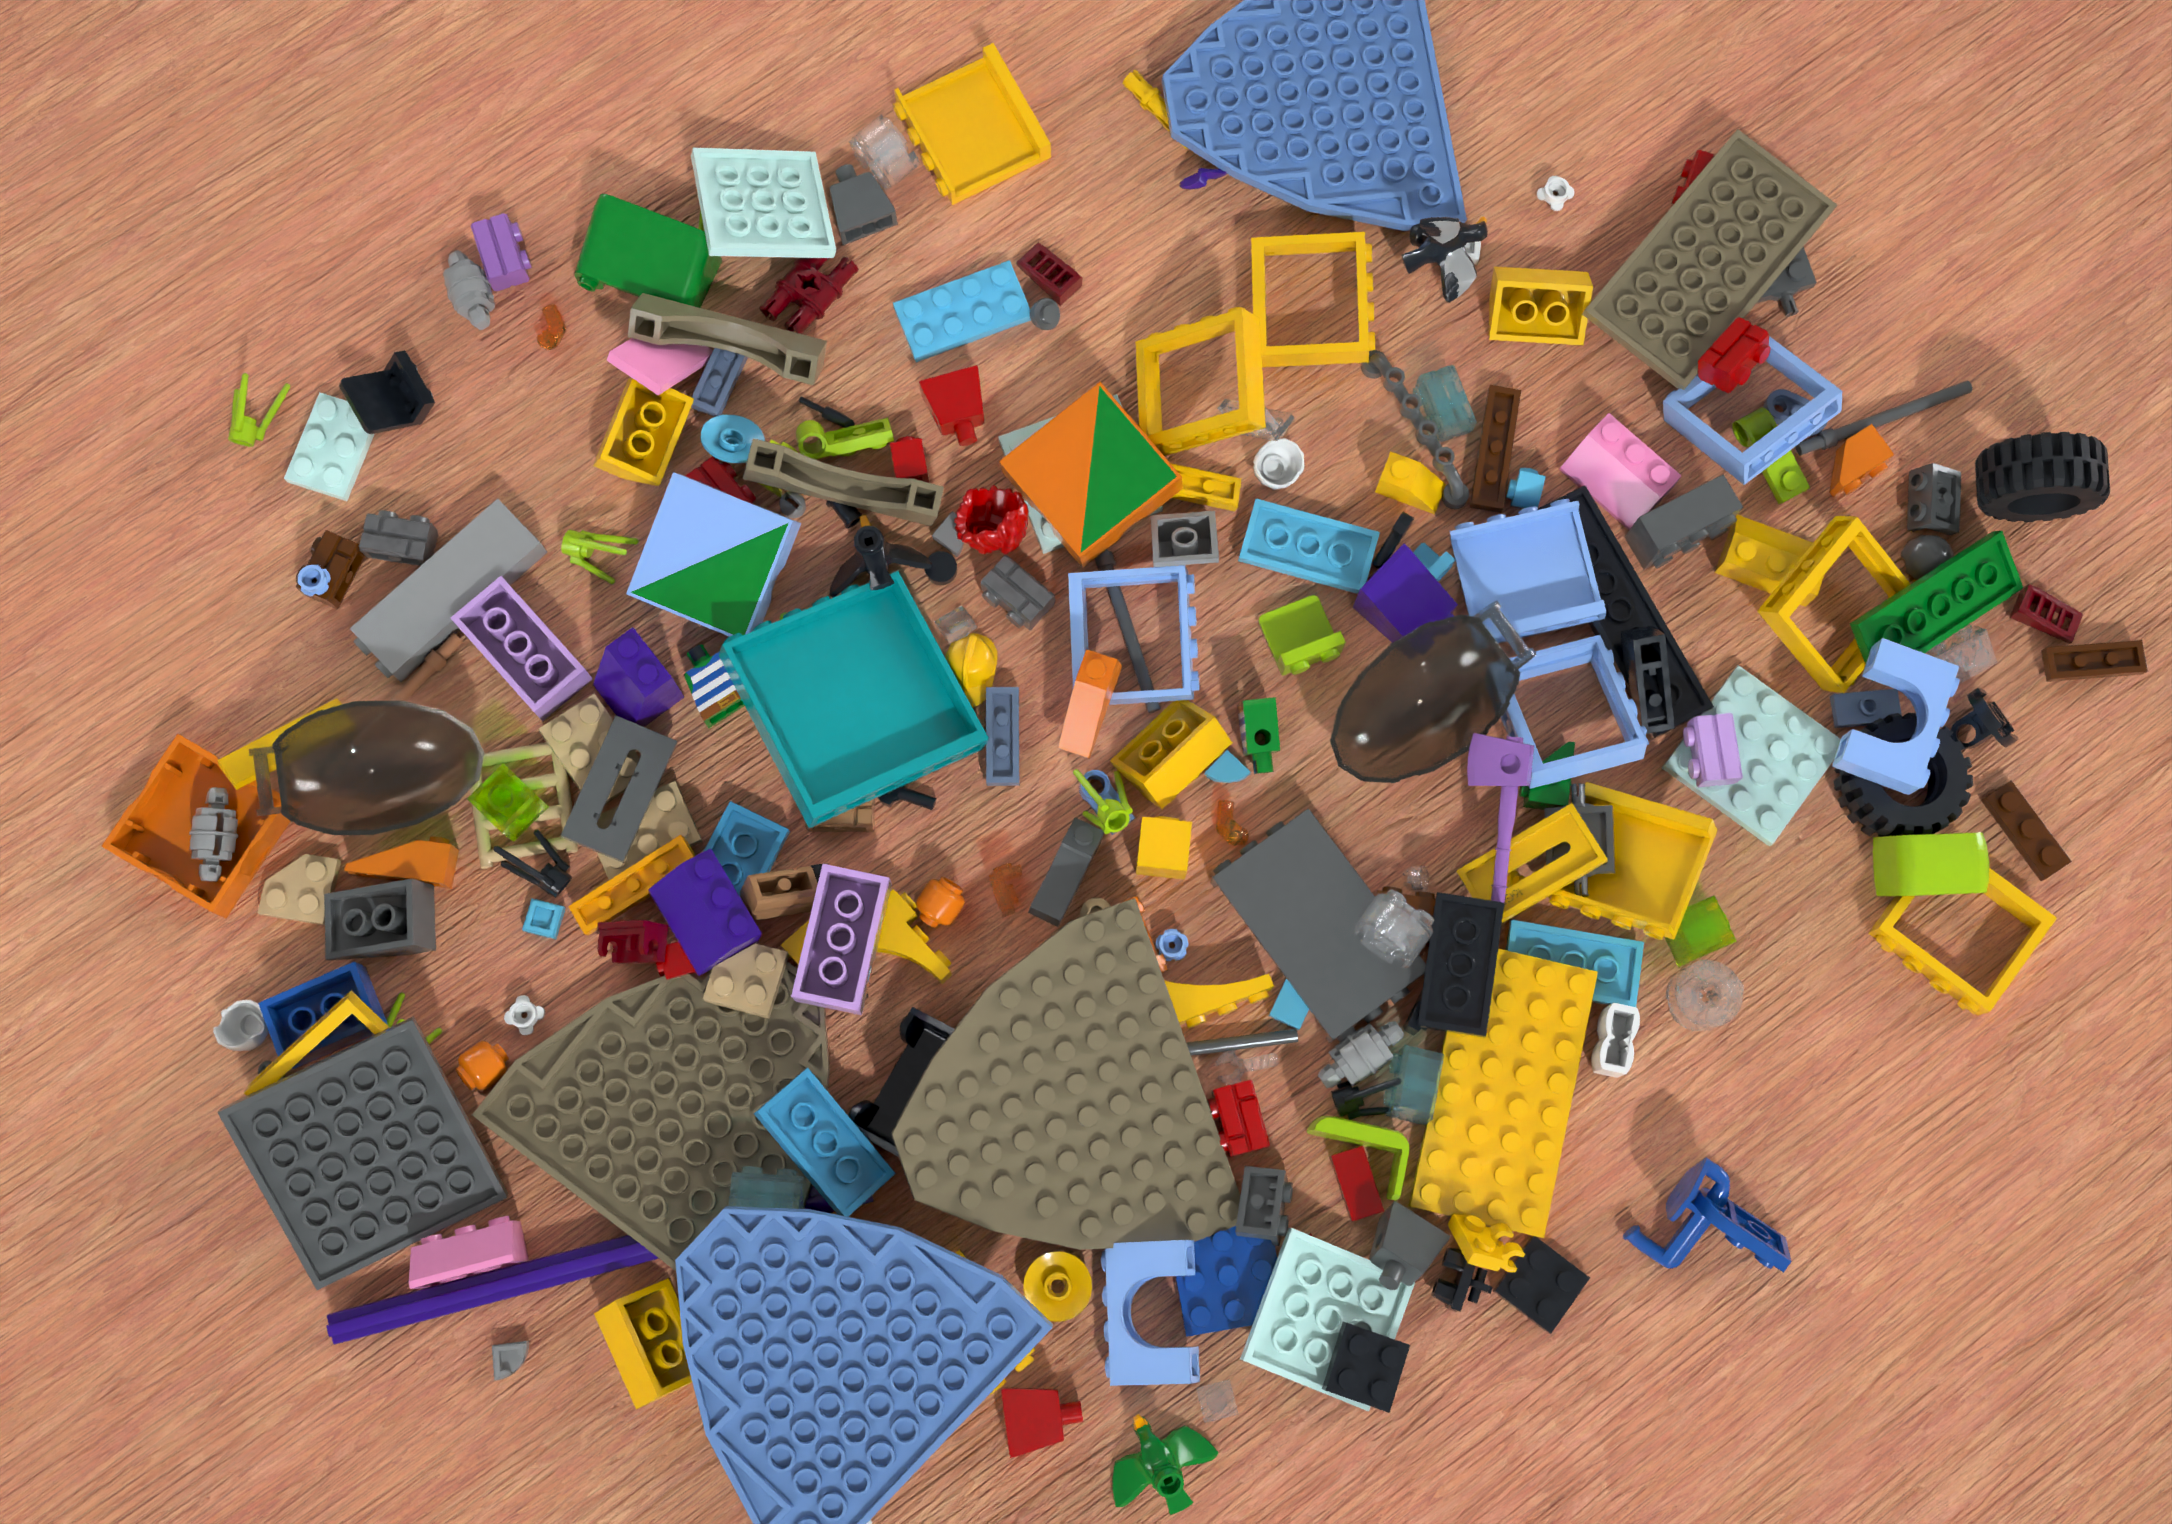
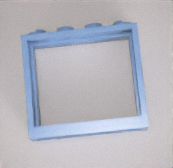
(1777, 442)
(1187, 617)
(1613, 686)

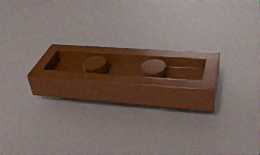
(2094, 660)
(2026, 831)

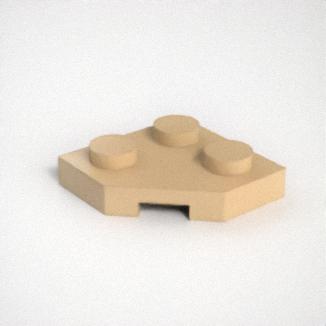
(300, 889)
(748, 980)

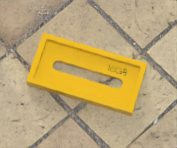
(1559, 827)

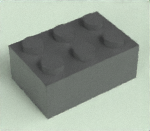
(1684, 523)

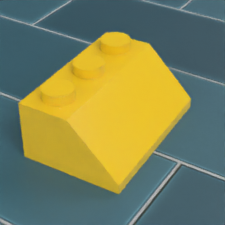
(1539, 305)
(643, 433)
(1761, 556)
(1171, 751)
(647, 1342)

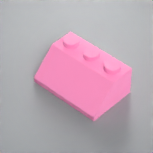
(1620, 471)
(467, 1253)

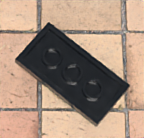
(1461, 965)

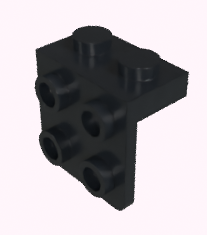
(389, 397)

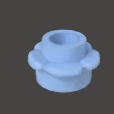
(305, 580)
(1176, 937)

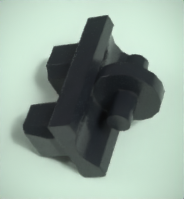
(1455, 1293)

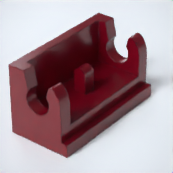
(633, 941)

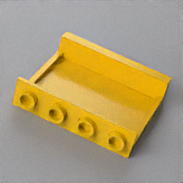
(973, 127)
(1655, 865)

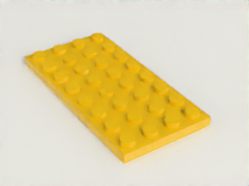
(1507, 1098)

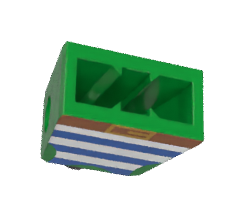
(711, 686)
(1260, 717)

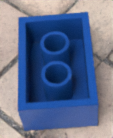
(300, 1007)

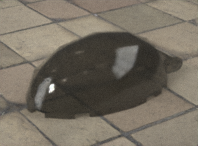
(1427, 697)
(369, 767)

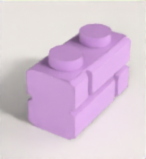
(1713, 750)

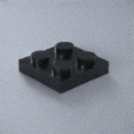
(1541, 1285)
(1366, 1367)

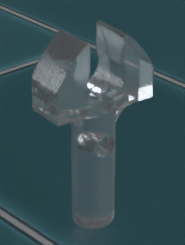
(1244, 1065)

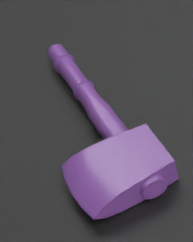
(1508, 765)

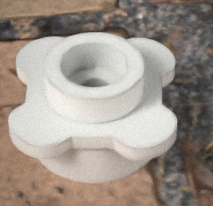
(1559, 185)
(522, 1005)

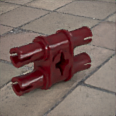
(798, 289)

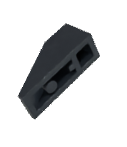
(1649, 677)

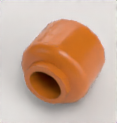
(940, 902)
(482, 1065)

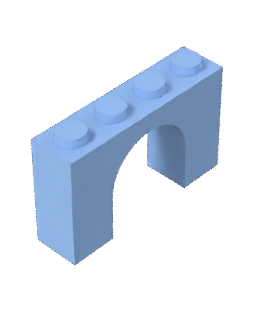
(1928, 686)
(1131, 1357)

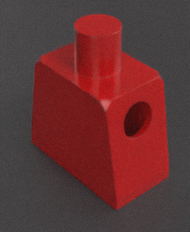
(955, 403)
(1036, 1418)

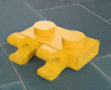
(1481, 1243)

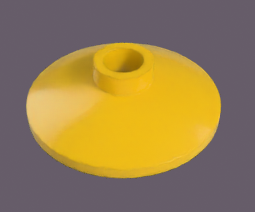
(1062, 1267)

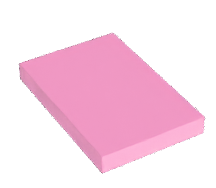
(658, 365)

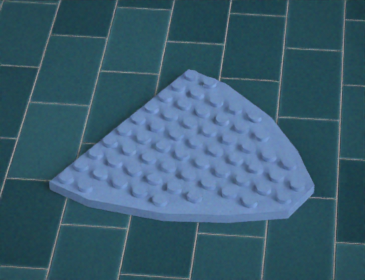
(1322, 108)
(837, 1355)

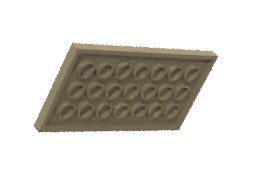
(1709, 258)

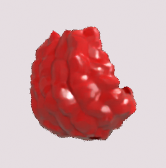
(992, 519)

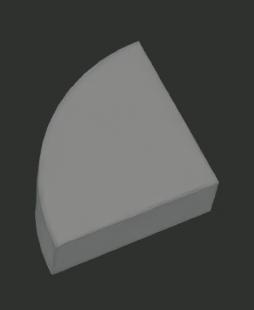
(947, 535)
(508, 1358)

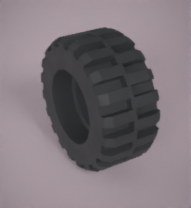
(2042, 477)
(1945, 791)

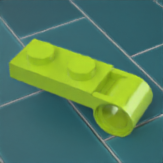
(843, 441)
(1784, 474)

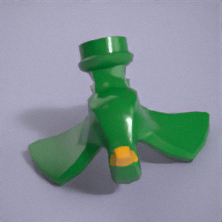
(1160, 1465)

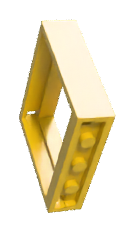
(1309, 244)
(1249, 374)
(1803, 577)
(1941, 977)
(314, 1035)

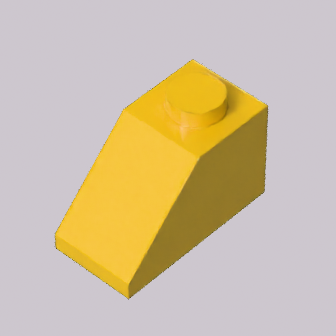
(1410, 483)

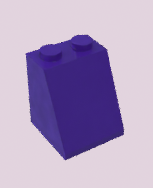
(1403, 596)
(635, 680)

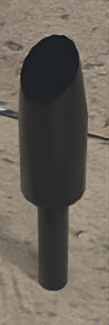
(829, 413)

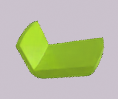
(1930, 864)
(1368, 1136)

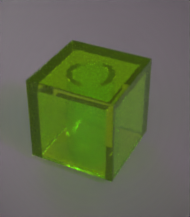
(507, 802)
(1701, 932)

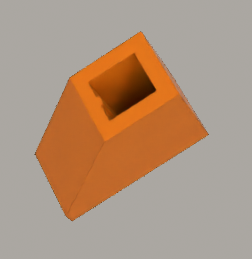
(1857, 458)

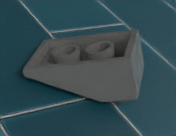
(380, 921)

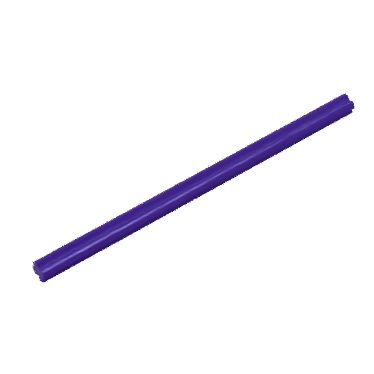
(500, 1284)

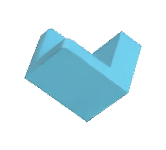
(1436, 565)

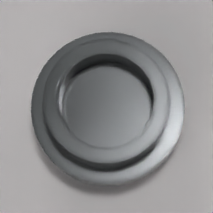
(1045, 314)

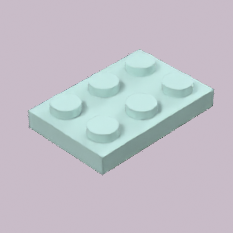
(329, 449)

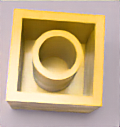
(1163, 847)

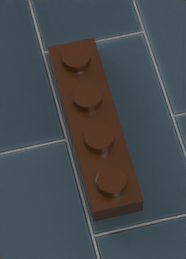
(1495, 448)

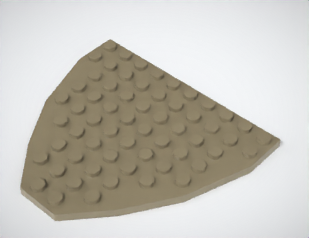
(656, 1101)
(1071, 1102)

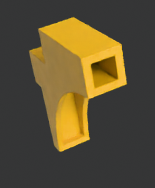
(895, 938)

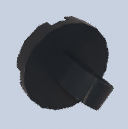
(1986, 720)

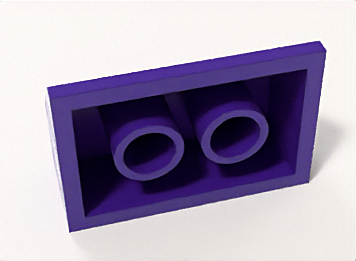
(705, 912)

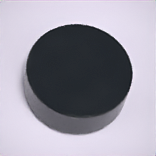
(943, 569)

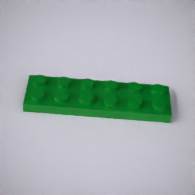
(1943, 598)

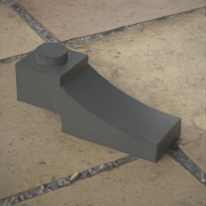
(1066, 872)

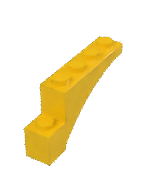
(1197, 1001)

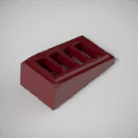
(1058, 294)
(2033, 619)

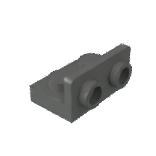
(1934, 499)
(1263, 1204)

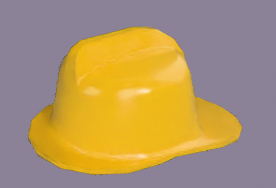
(974, 665)

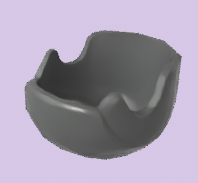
(1925, 554)

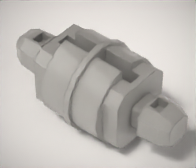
(469, 290)
(213, 834)
(1361, 1054)

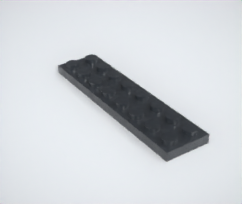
(1630, 608)

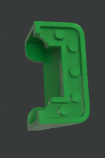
(645, 254)

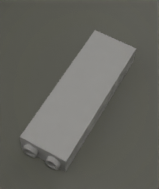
(420, 609)

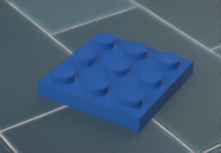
(1226, 1282)

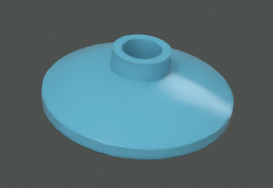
(730, 437)

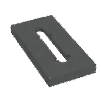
(618, 837)

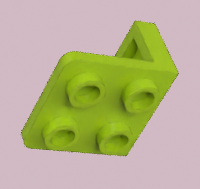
(1300, 635)

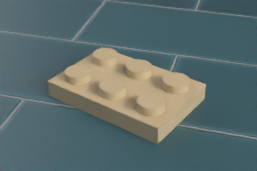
(578, 738)
(663, 822)

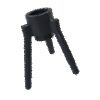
(550, 879)
(1349, 1099)

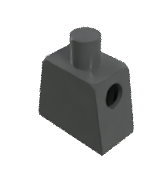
(860, 205)
(1404, 1246)

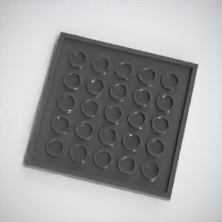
(363, 1153)

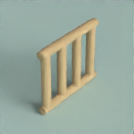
(563, 810)

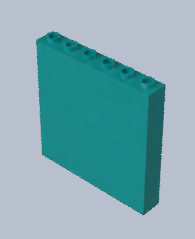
(852, 698)

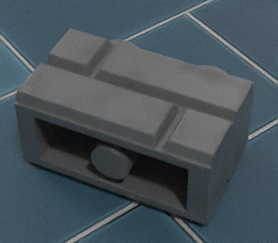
(398, 539)
(1017, 593)

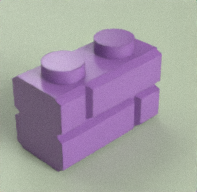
(500, 251)

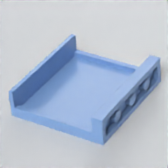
(1532, 566)

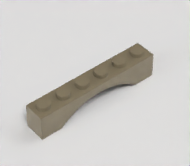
(672, 322)
(795, 472)

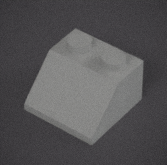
(1184, 538)

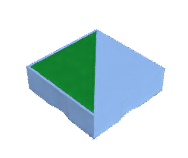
(712, 557)

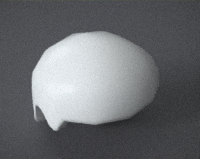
(1278, 463)
(241, 1026)

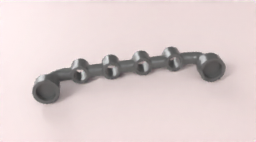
(1456, 492)

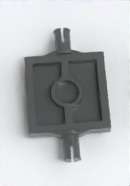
(1794, 278)
(1601, 825)

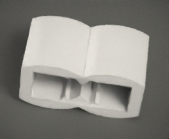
(1615, 1030)

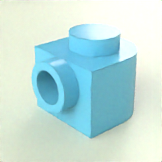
(1526, 489)

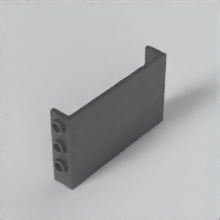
(1302, 909)

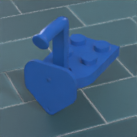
(1714, 1208)

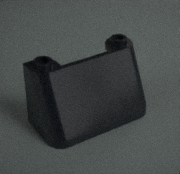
(923, 1039)

